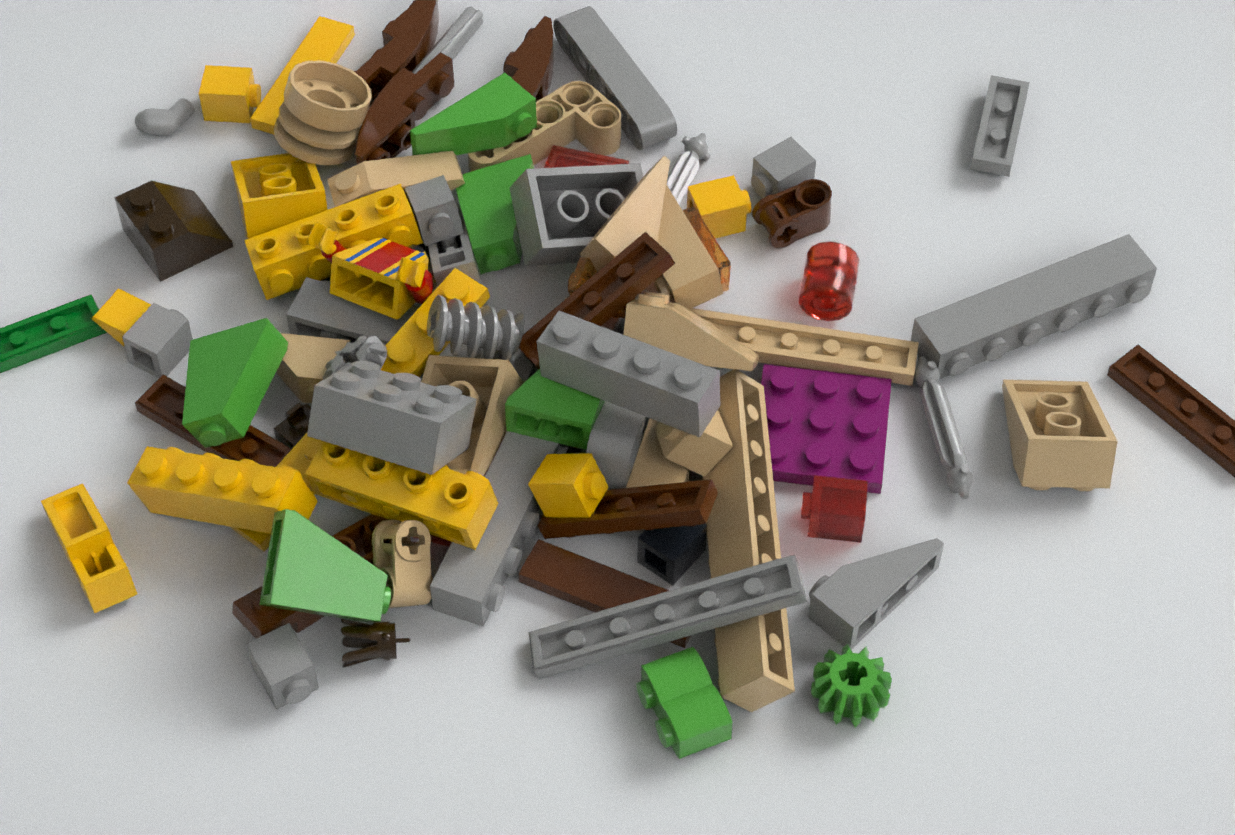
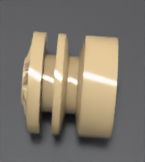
(322, 112)

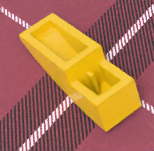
(89, 548)

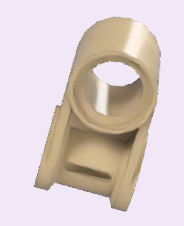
(404, 561)

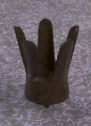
(375, 639)

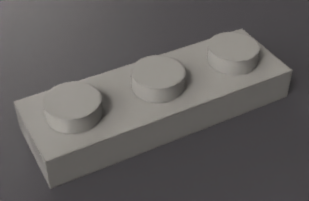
(999, 126)

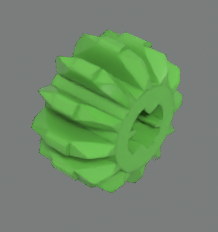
(868, 689)

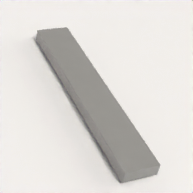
(667, 616)

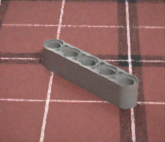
(616, 76)

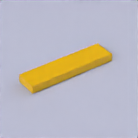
(323, 42)

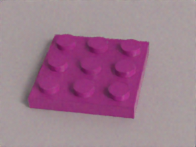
(826, 425)

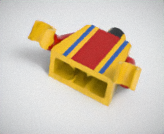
(376, 272)

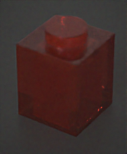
(835, 508)

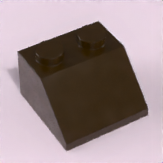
(170, 227)

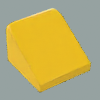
(120, 314)

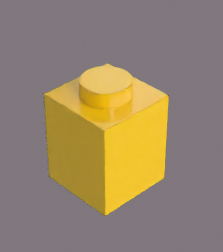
(228, 94)
(720, 205)
(568, 485)

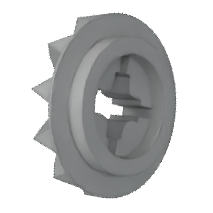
(362, 349)

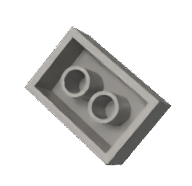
(566, 207)
(392, 416)

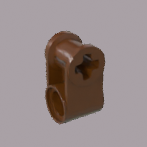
(796, 212)

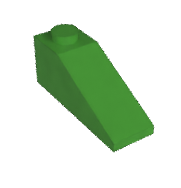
(480, 121)

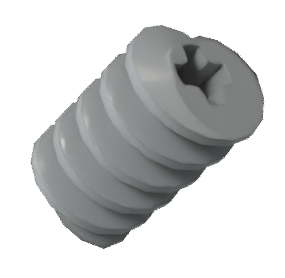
(474, 328)

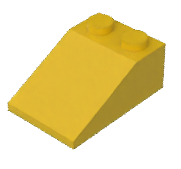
(276, 191)

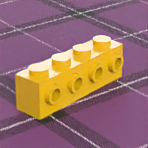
(285, 259)
(218, 489)
(447, 502)

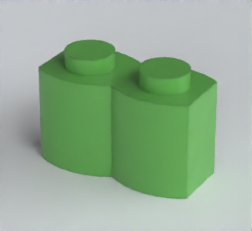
(685, 702)

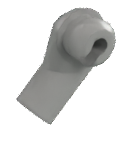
(164, 121)

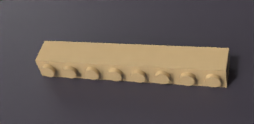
(742, 534)

